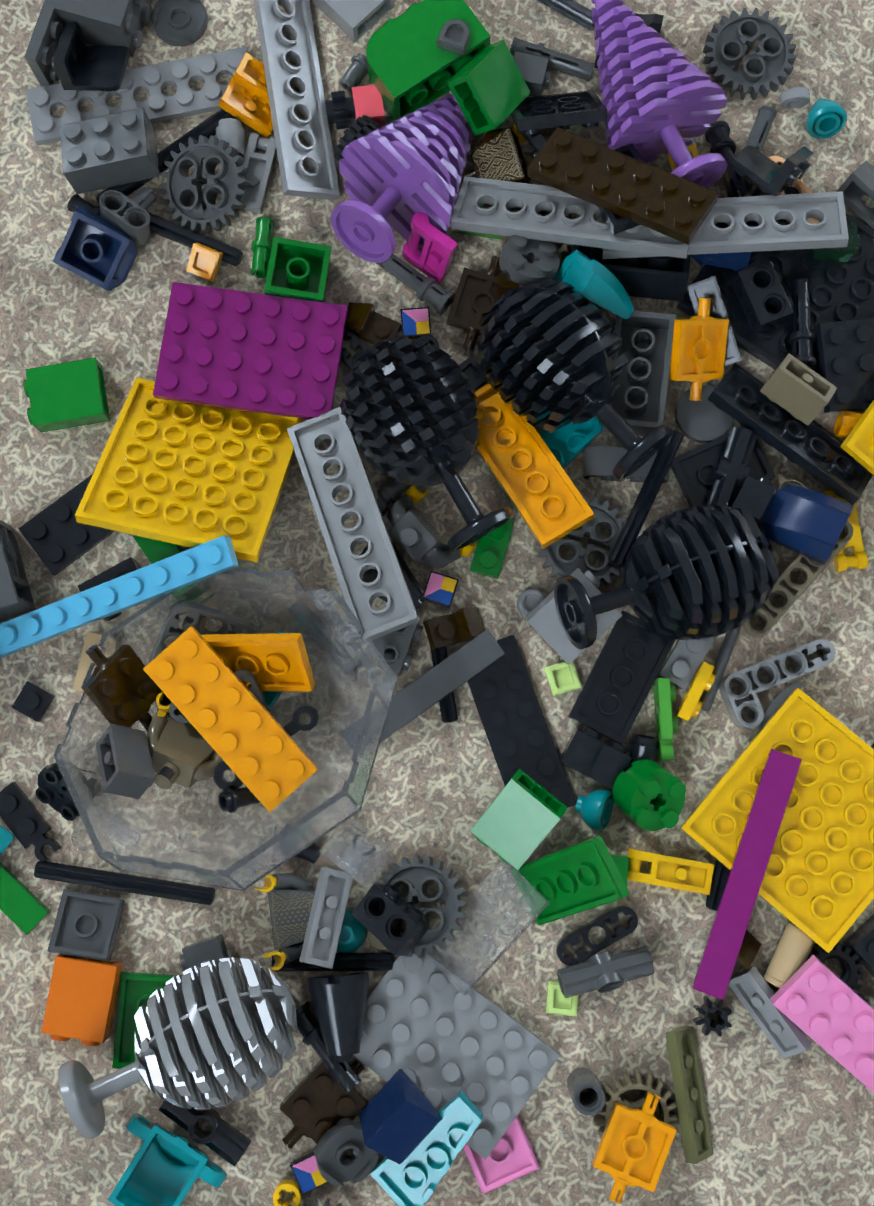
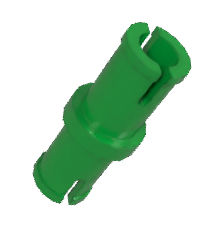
(262, 246)

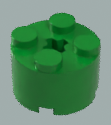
(649, 795)

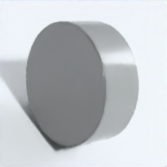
(795, 97)
(528, 601)

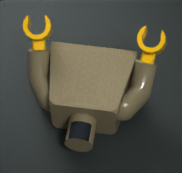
(178, 751)

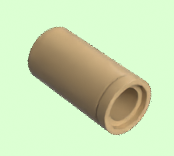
(789, 956)

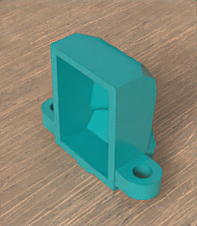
(162, 1168)

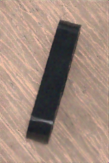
(580, 953)

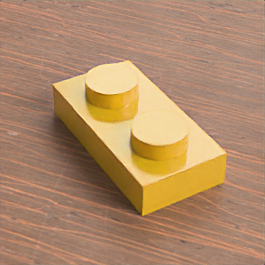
(701, 681)

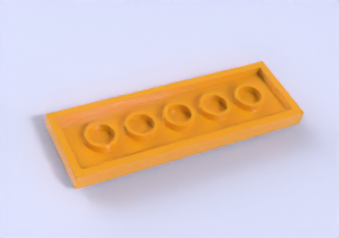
(528, 471)
(230, 719)

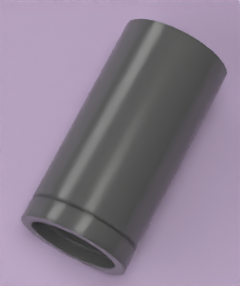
(591, 1101)

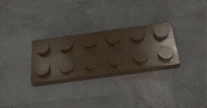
(623, 185)

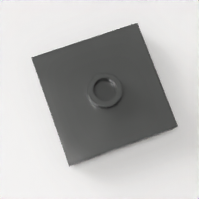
(86, 925)

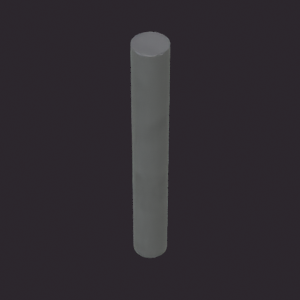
(720, 667)

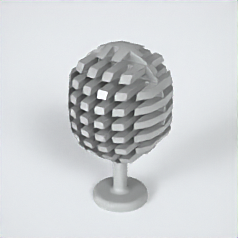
(196, 1042)

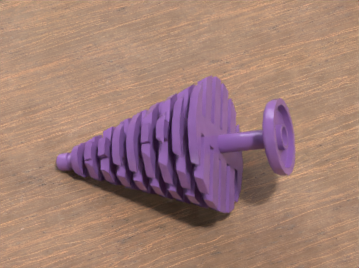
(654, 94)
(400, 172)

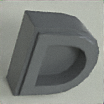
(454, 36)

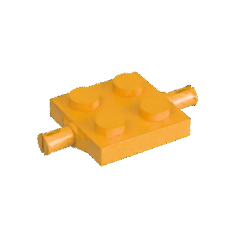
(699, 349)
(634, 1147)

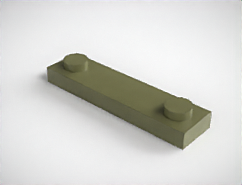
(689, 1094)

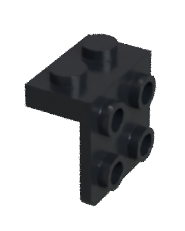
(88, 66)
(768, 174)

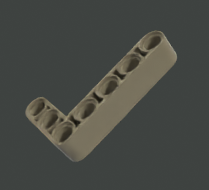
(786, 588)

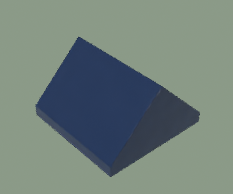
(397, 1119)

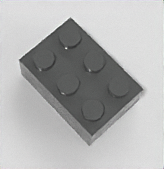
(109, 151)

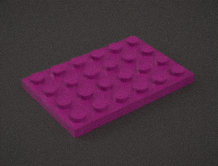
(250, 351)

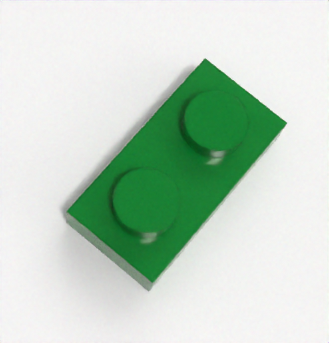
(491, 551)

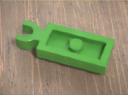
(665, 722)

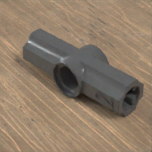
(605, 972)

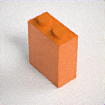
(82, 999)

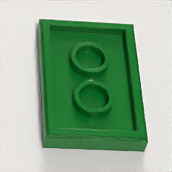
(133, 993)

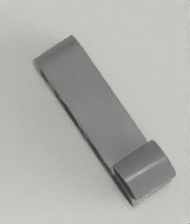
(776, 675)

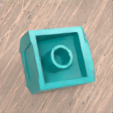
(595, 283)

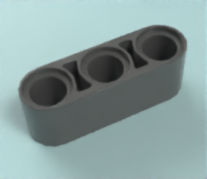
(601, 461)

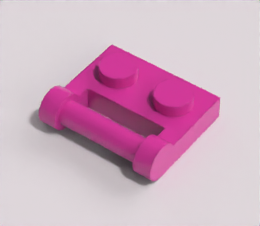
(437, 250)

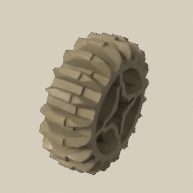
(614, 1094)

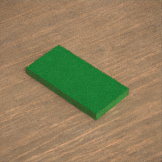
(575, 879)

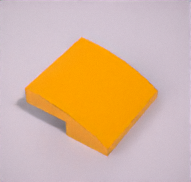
(248, 96)

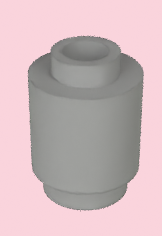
(233, 133)

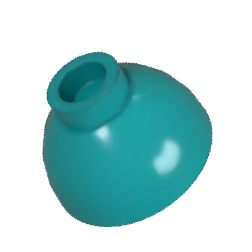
(825, 119)
(596, 808)
(352, 934)

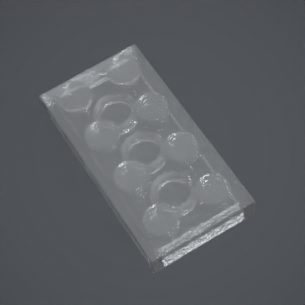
(496, 918)

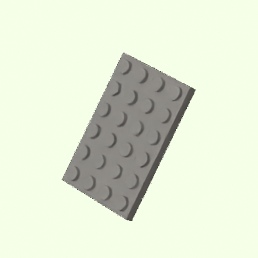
(452, 1046)

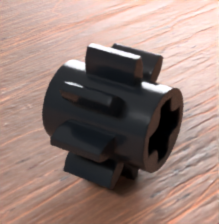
(340, 110)
(711, 1007)

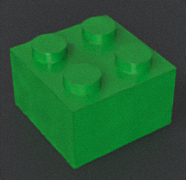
(298, 270)

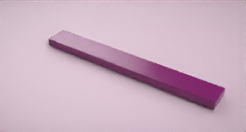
(746, 874)

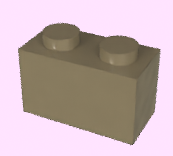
(798, 389)

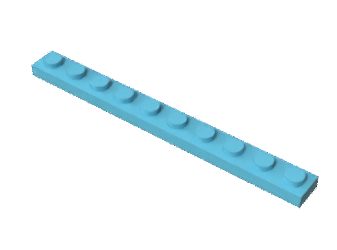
(118, 595)

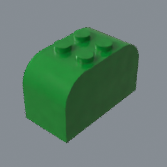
(406, 57)

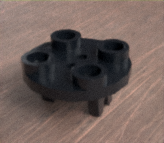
(54, 792)

